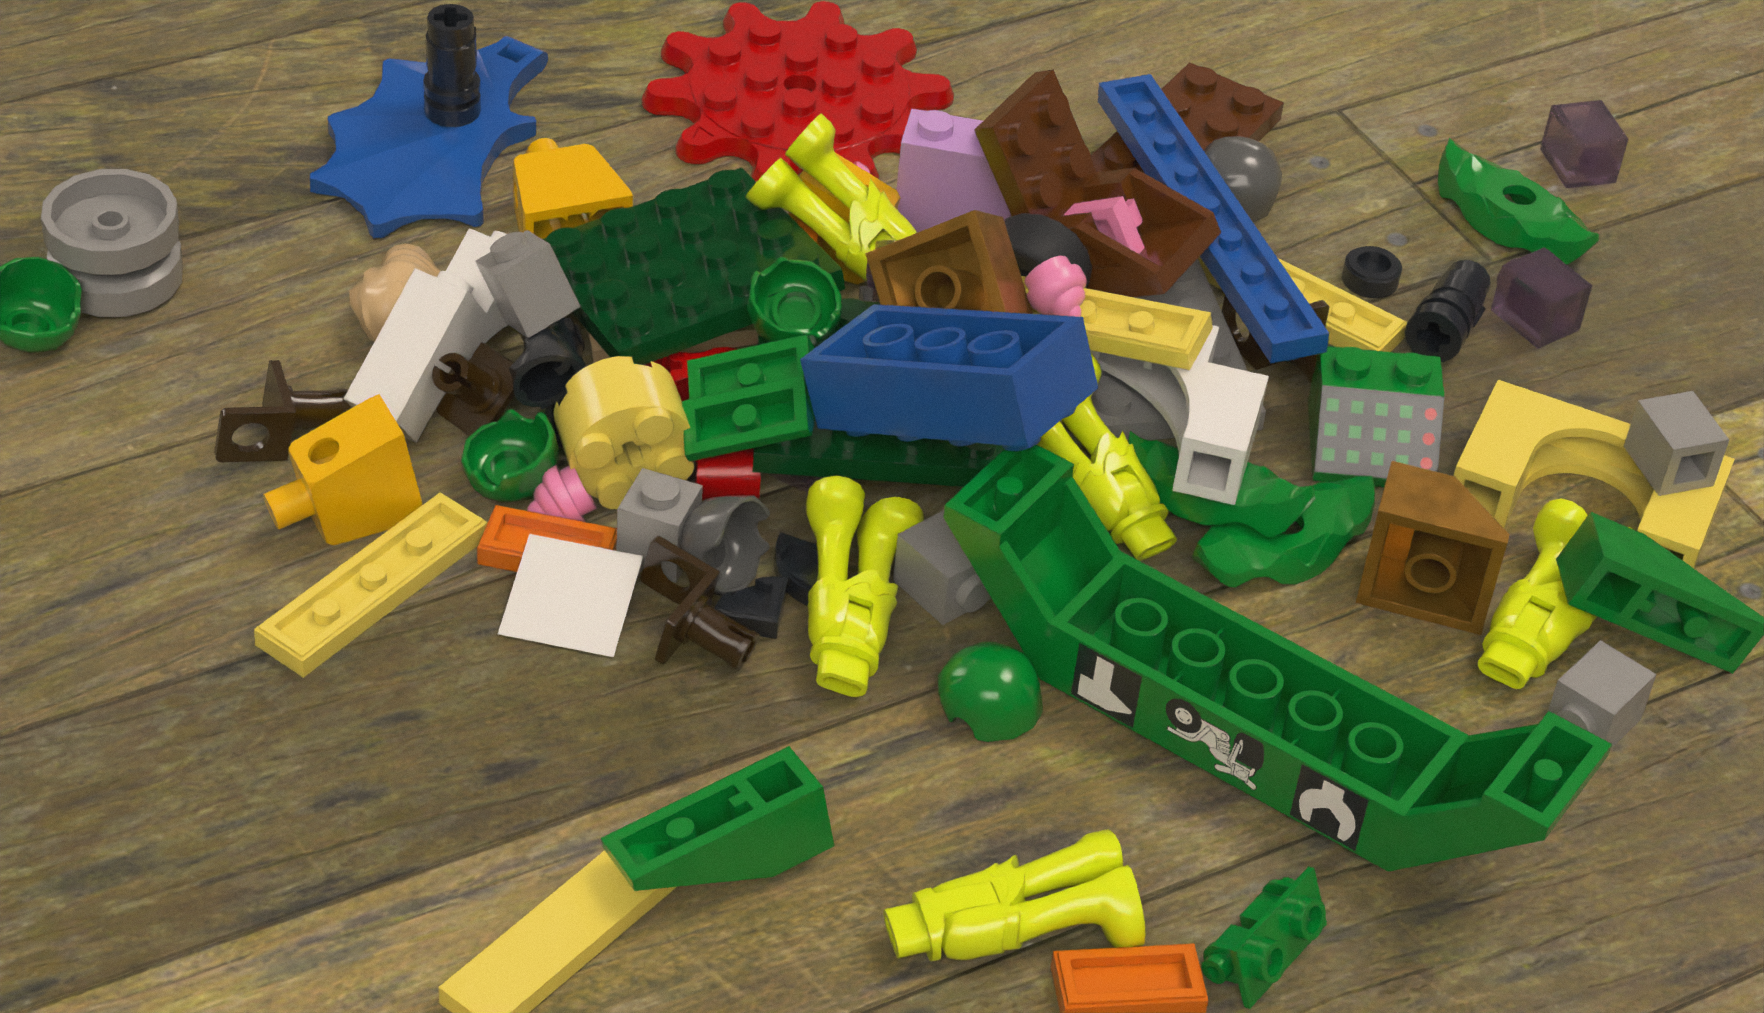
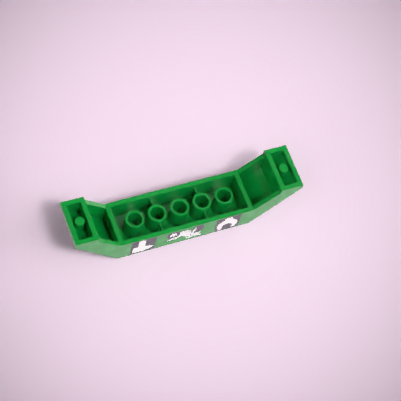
(1246, 697)

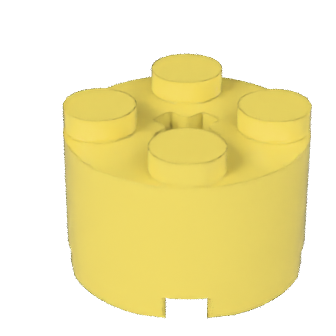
(619, 422)

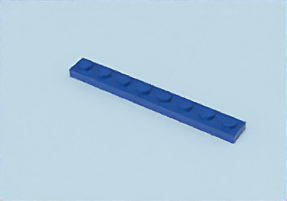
(1239, 256)

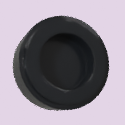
(1371, 272)

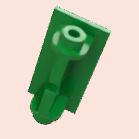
(1271, 936)

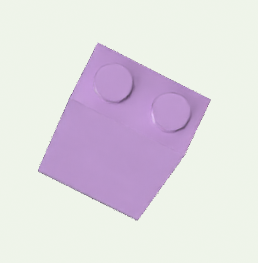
(944, 171)

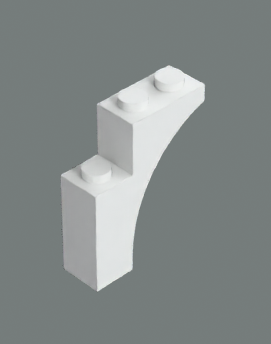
(426, 323)
(1210, 414)

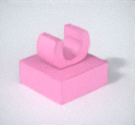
(1114, 219)

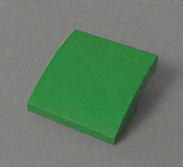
(747, 399)

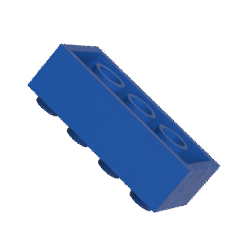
(950, 375)

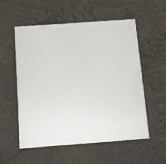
(570, 595)

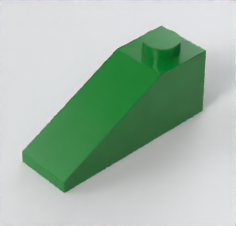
(1655, 594)
(729, 830)

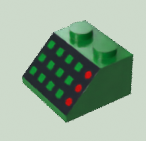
(1374, 412)

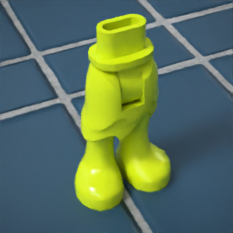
(870, 213)
(1112, 480)
(852, 615)
(1533, 616)
(989, 910)

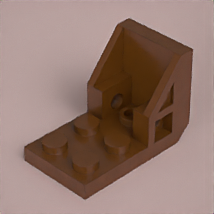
(1049, 168)

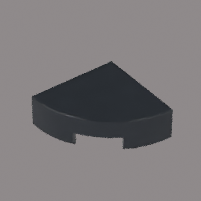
(799, 563)
(757, 606)

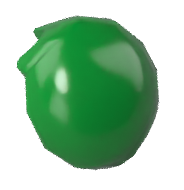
(805, 301)
(37, 304)
(510, 456)
(991, 691)

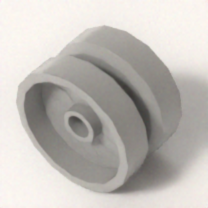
(116, 238)

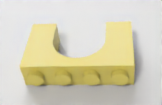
(1536, 436)

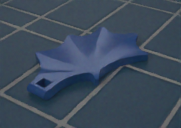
(409, 169)

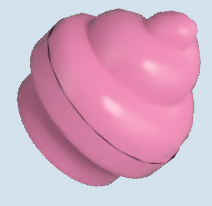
(1056, 287)
(562, 495)

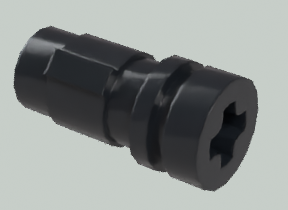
(451, 61)
(1449, 311)

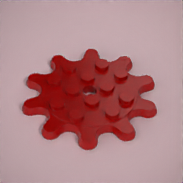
(740, 84)

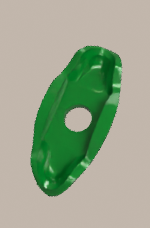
(1529, 223)
(1262, 502)
(1240, 553)

